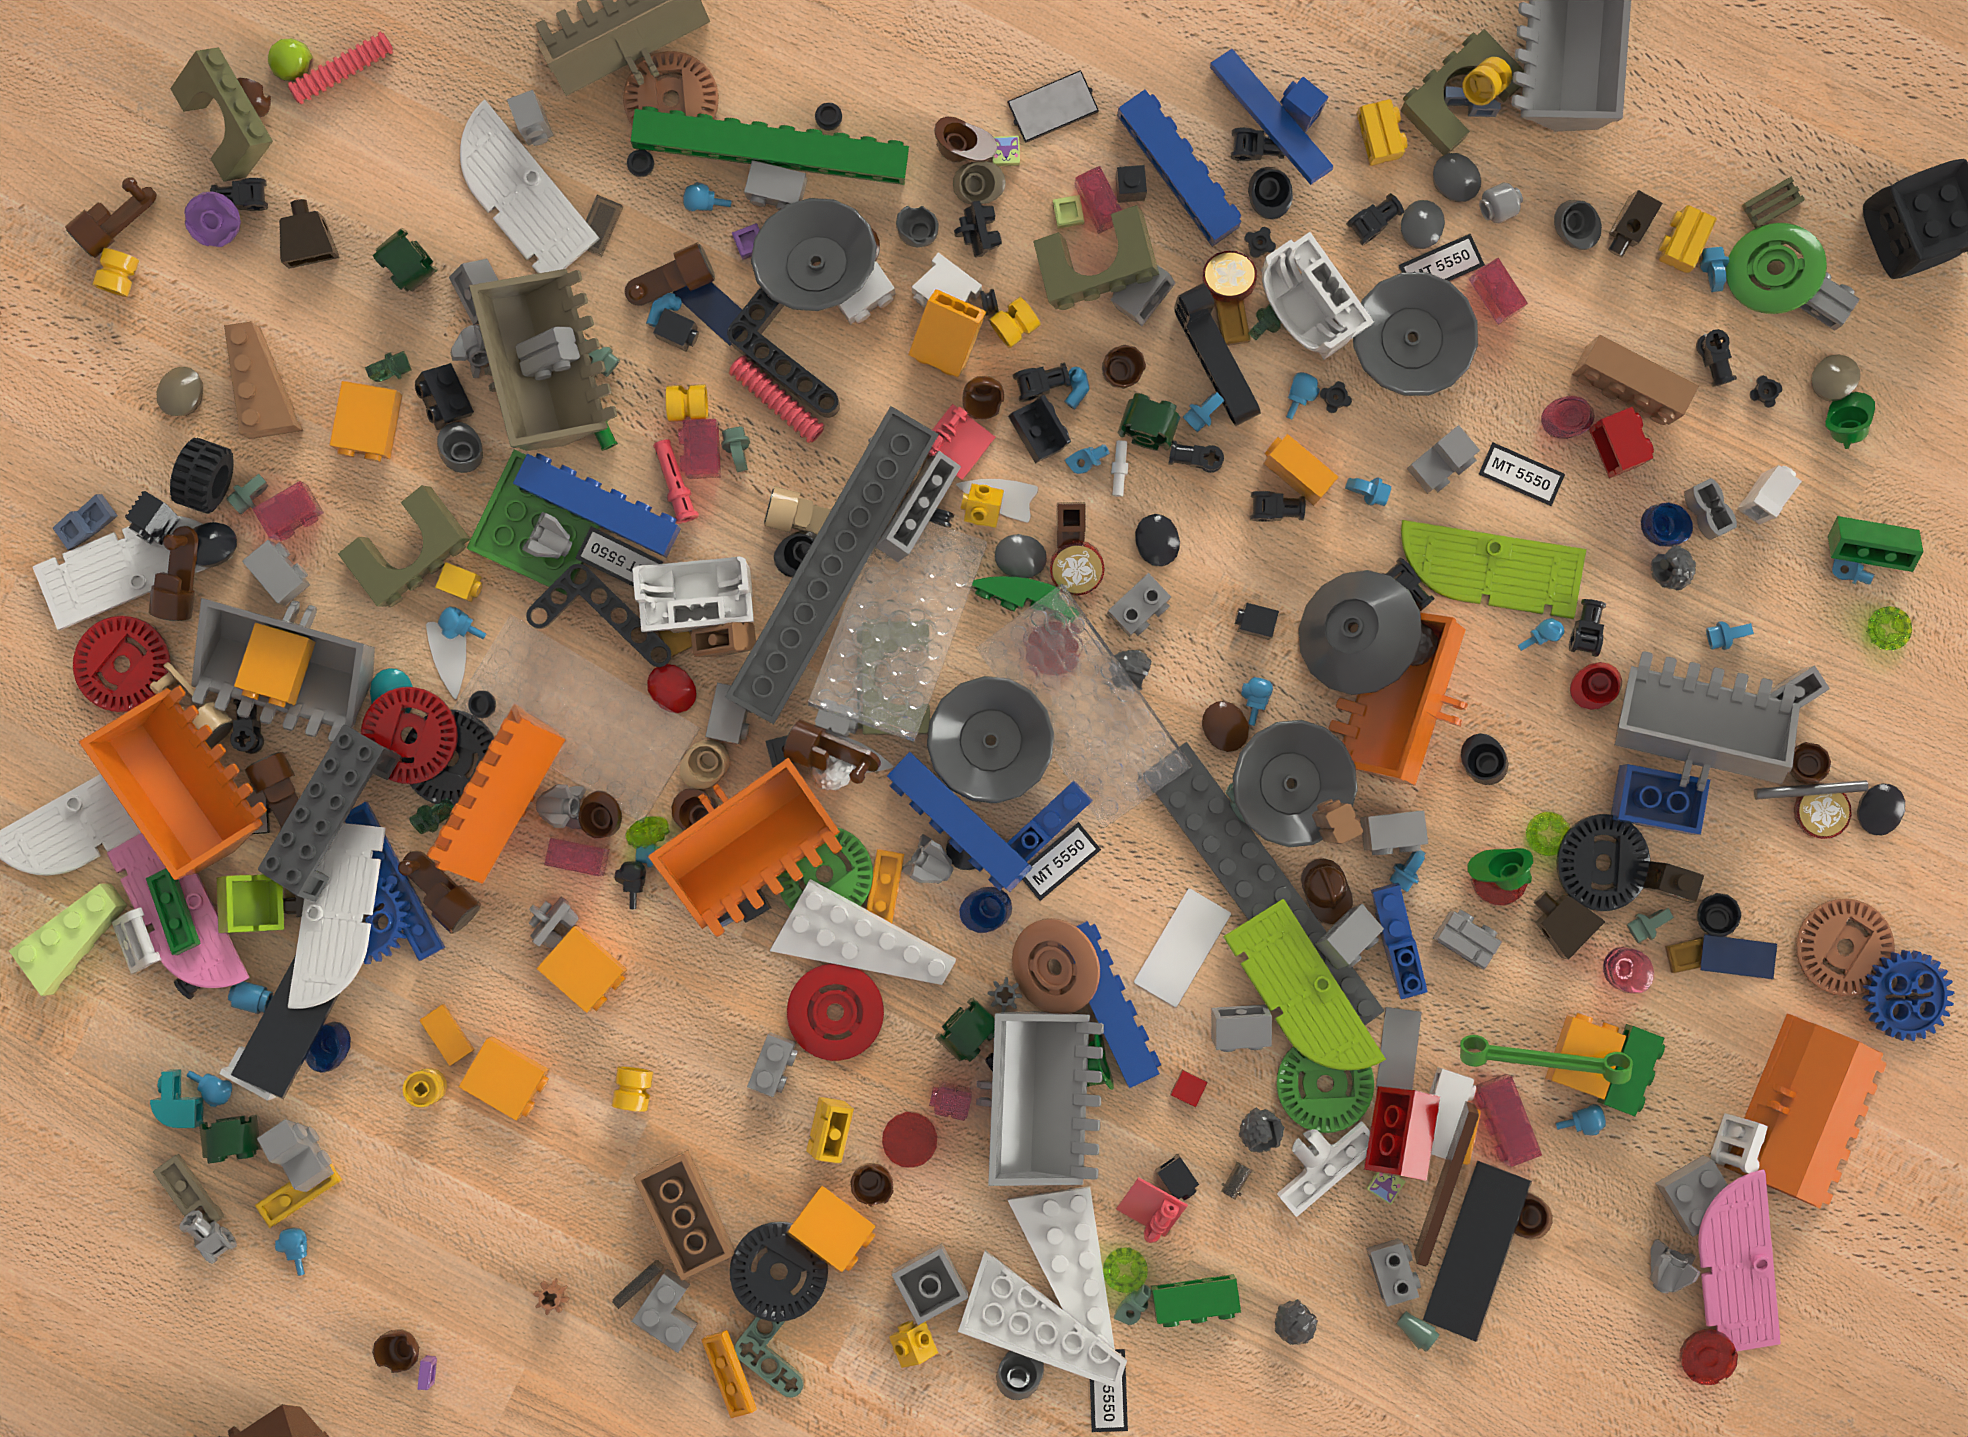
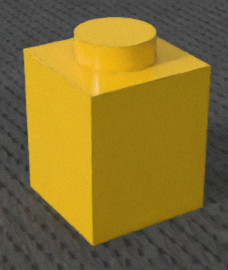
(459, 582)

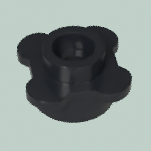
(1256, 249)
(1773, 388)
(1343, 398)

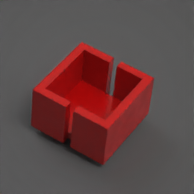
(1621, 442)

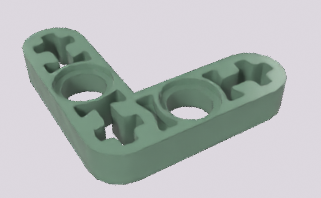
(760, 1342)

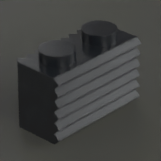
(151, 518)

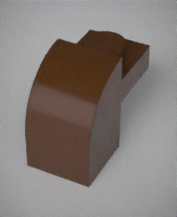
(1070, 522)

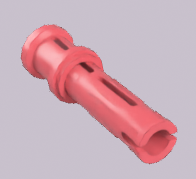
(678, 493)

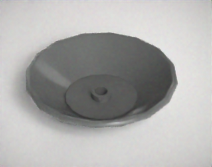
(809, 234)
(1439, 320)
(1381, 646)
(960, 732)
(1315, 763)

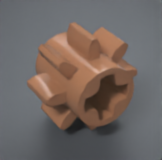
(550, 1289)

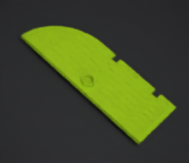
(1508, 569)
(1296, 979)

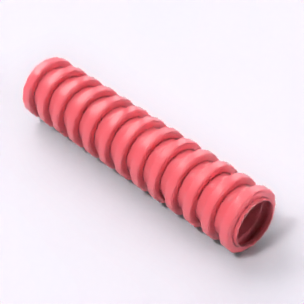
(340, 67)
(776, 399)

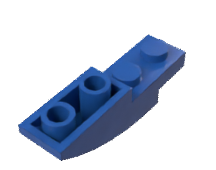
(1050, 821)
(1398, 941)

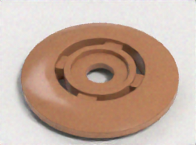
(695, 88)
(1819, 940)
(1077, 980)

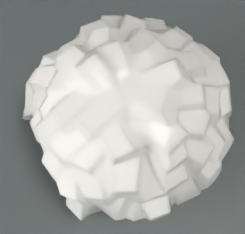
(834, 776)

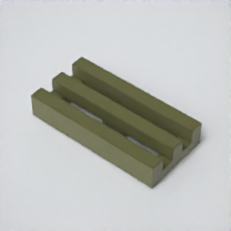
(1792, 191)

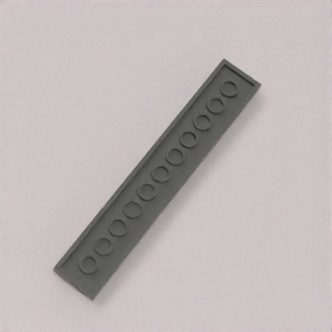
(831, 565)
(1246, 865)

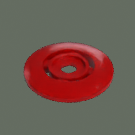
(100, 649)
(435, 735)
(809, 1017)

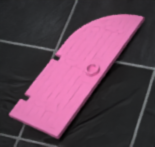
(206, 965)
(1738, 1250)

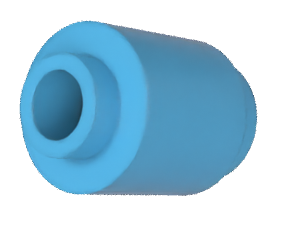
(249, 997)

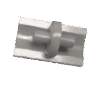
(544, 931)

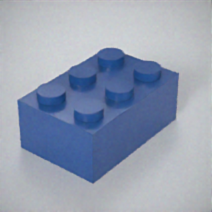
(1657, 801)

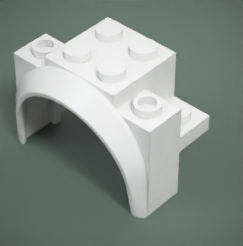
(1314, 299)
(693, 594)

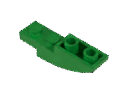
(1011, 590)

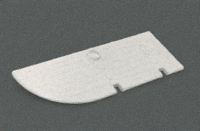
(529, 202)
(102, 575)
(67, 831)
(331, 929)

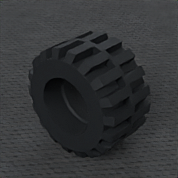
(201, 475)

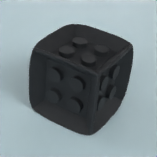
(1920, 219)

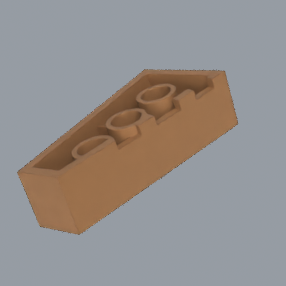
(257, 386)

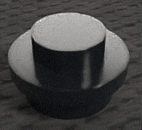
(828, 116)
(640, 163)
(482, 704)

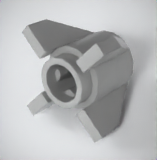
(470, 347)
(548, 538)
(561, 806)
(929, 863)
(1671, 1268)

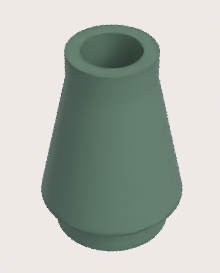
(1419, 1332)

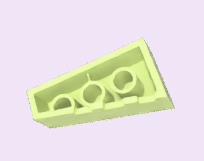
(62, 942)

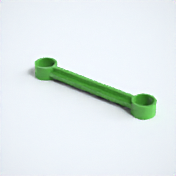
(1546, 1059)

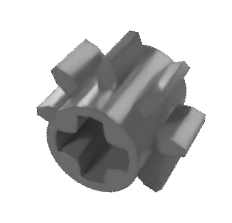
(1010, 1001)

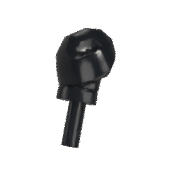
(632, 877)

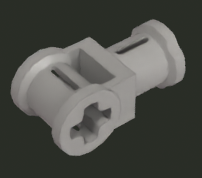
(208, 1238)

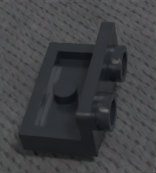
(443, 395)
(1040, 429)

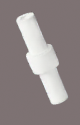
(1119, 468)

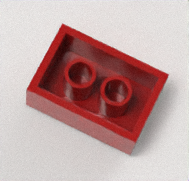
(1402, 1133)

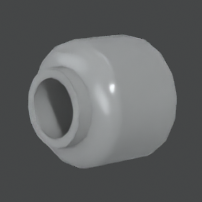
(1501, 202)

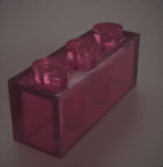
(1507, 1120)

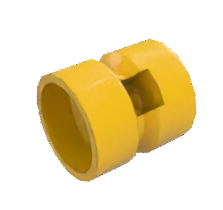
(1487, 81)
(115, 272)
(1014, 322)
(686, 402)
(424, 1087)
(632, 1089)

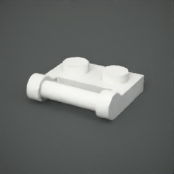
(135, 940)
(1742, 1134)

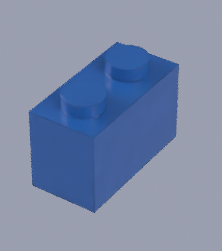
(1303, 102)

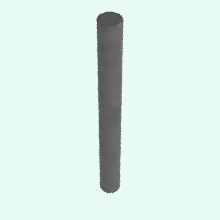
(1811, 789)

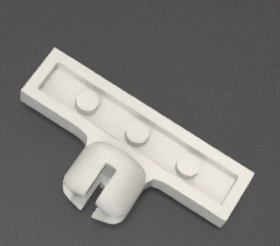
(1323, 1165)

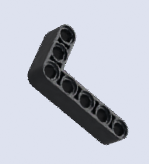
(1194, 315)
(777, 356)
(605, 609)

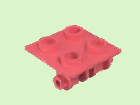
(961, 439)
(1151, 1208)

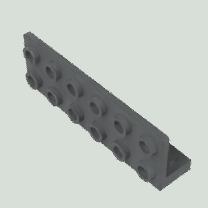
(323, 810)

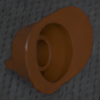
(963, 141)
(1326, 890)

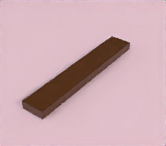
(1446, 1183)

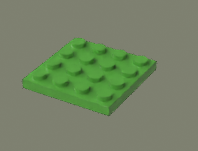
(509, 523)

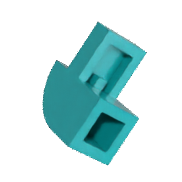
(171, 1107)

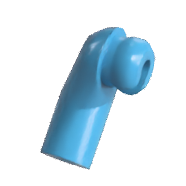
(667, 301)
(1079, 386)

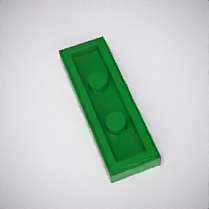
(173, 912)

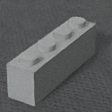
(918, 506)

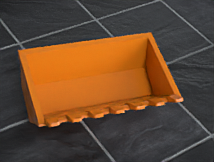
(1394, 725)
(174, 783)
(496, 796)
(746, 846)
(1810, 1105)

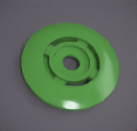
(1788, 289)
(849, 884)
(1318, 1109)

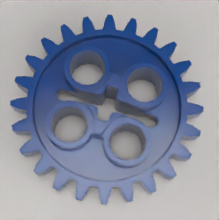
(382, 939)
(1908, 969)

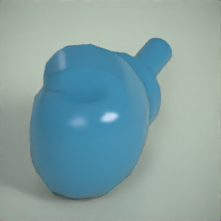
(699, 197)
(1302, 389)
(456, 622)
(1546, 631)
(1257, 693)
(213, 1089)
(1589, 1120)
(294, 1244)

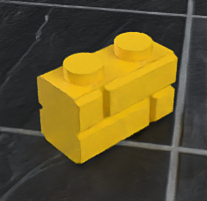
(1381, 132)
(1686, 239)
(830, 1130)

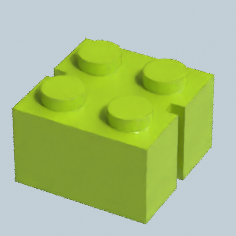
(249, 904)

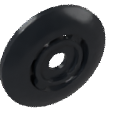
(453, 779)
(1627, 867)
(769, 1297)

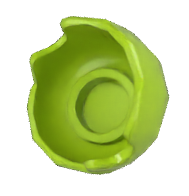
(289, 59)

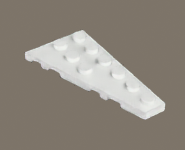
(845, 934)
(1067, 1248)
(1023, 1320)

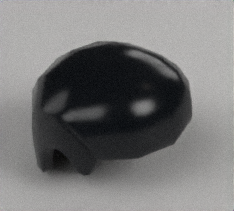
(1719, 915)

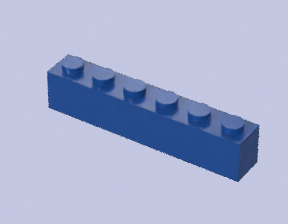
(1179, 167)
(597, 505)
(963, 825)
(1117, 1015)

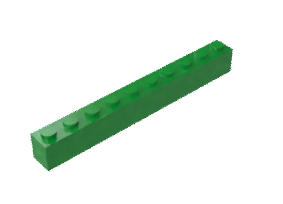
(774, 146)

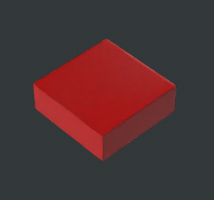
(1188, 1088)

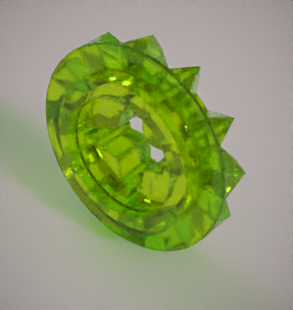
(1900, 622)
(1540, 823)
(641, 835)
(1125, 1283)

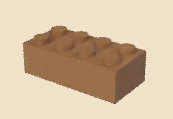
(1634, 380)
(684, 1215)

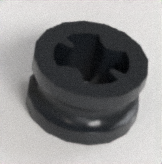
(989, 301)
(942, 518)

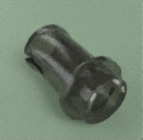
(1236, 1181)

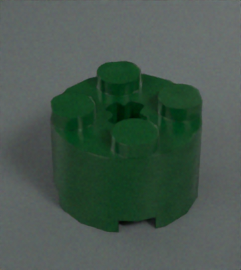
(405, 260)
(1149, 422)
(967, 1031)
(229, 1137)

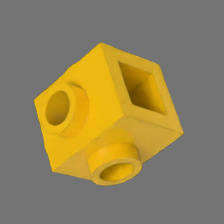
(982, 505)
(913, 1344)

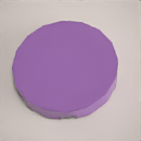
(212, 219)

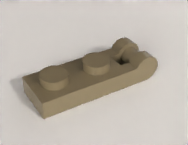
(186, 1189)

